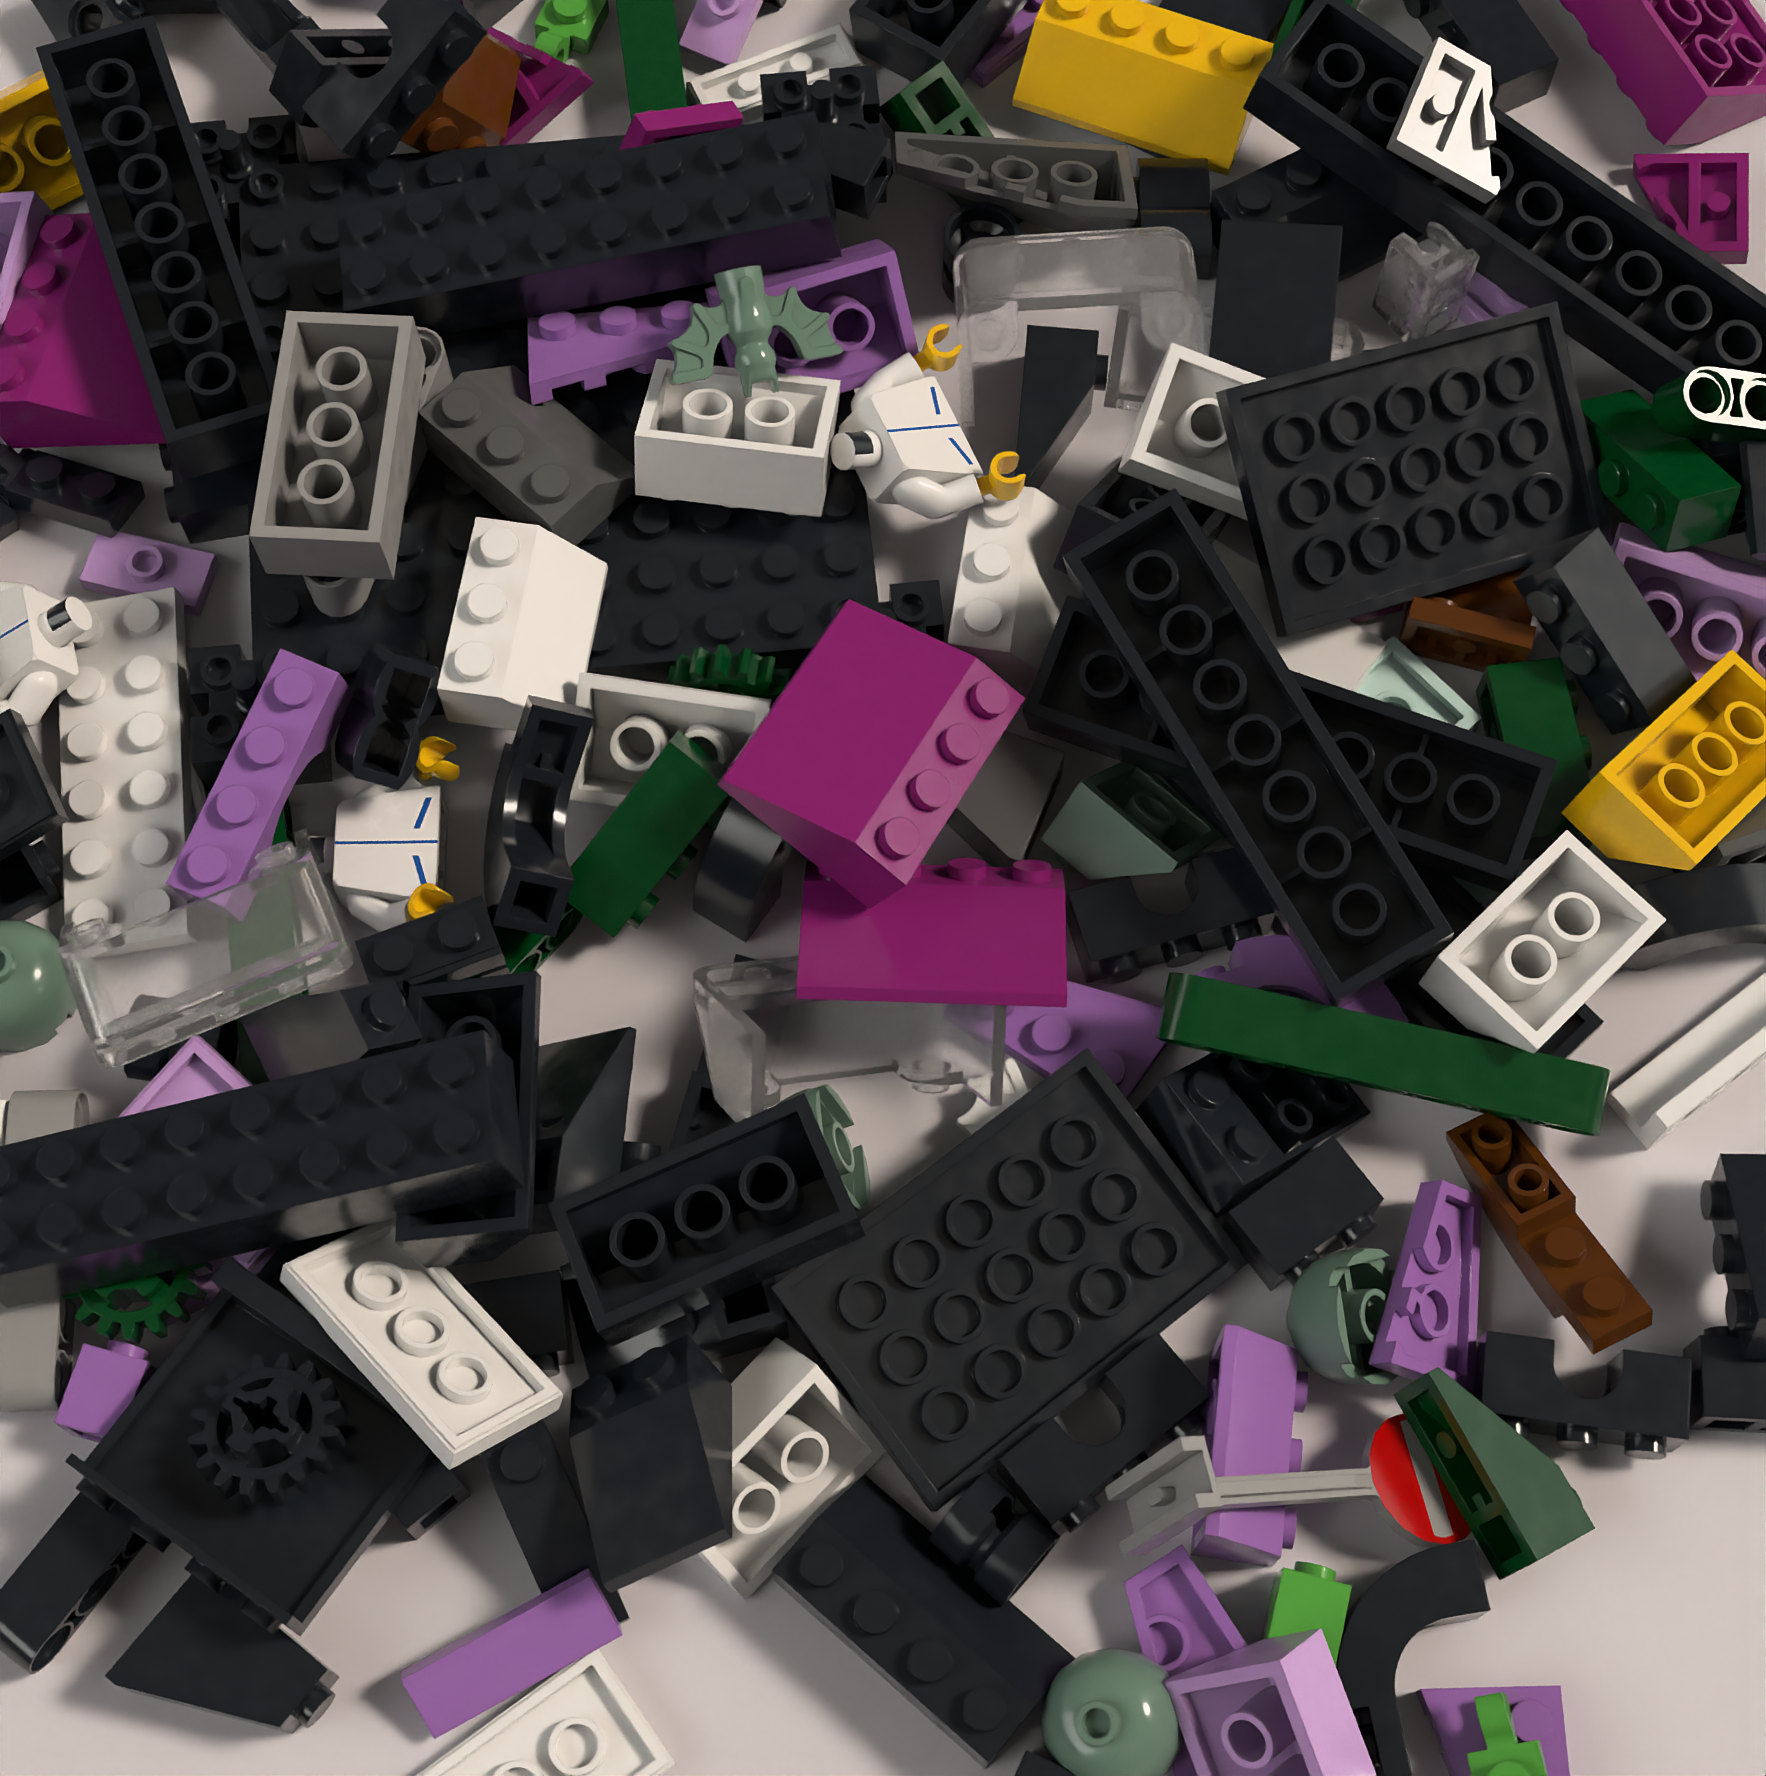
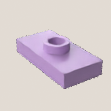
(719, 29)
(140, 564)

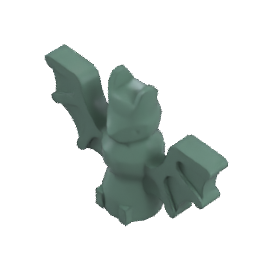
(747, 320)

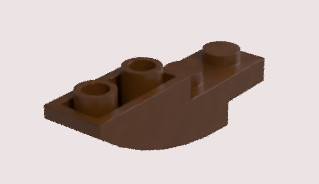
(1544, 1234)

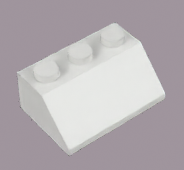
(1181, 431)
(734, 450)
(1007, 583)
(519, 623)
(640, 719)
(1541, 947)
(791, 1459)

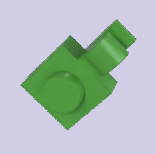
(569, 26)
(1503, 1752)

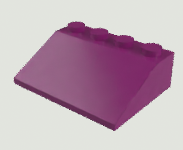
(1682, 62)
(68, 350)
(871, 749)
(940, 939)

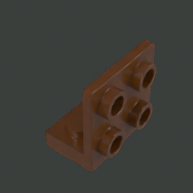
(1471, 624)

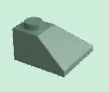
(1128, 826)

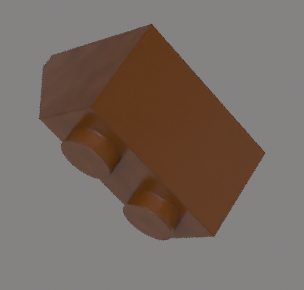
(473, 104)

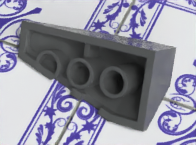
(1034, 180)

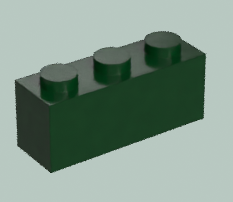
(1657, 477)
(1535, 710)
(649, 836)

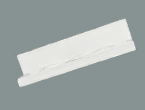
(1695, 1067)

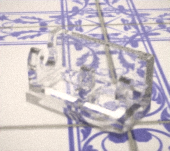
(1422, 289)

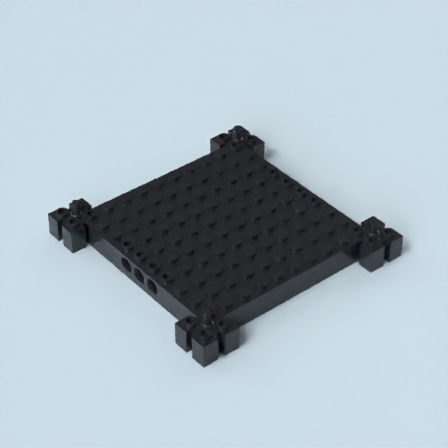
(675, 568)

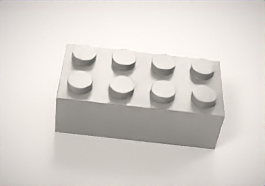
(338, 445)

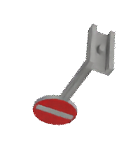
(1396, 1475)

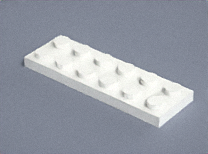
(126, 760)

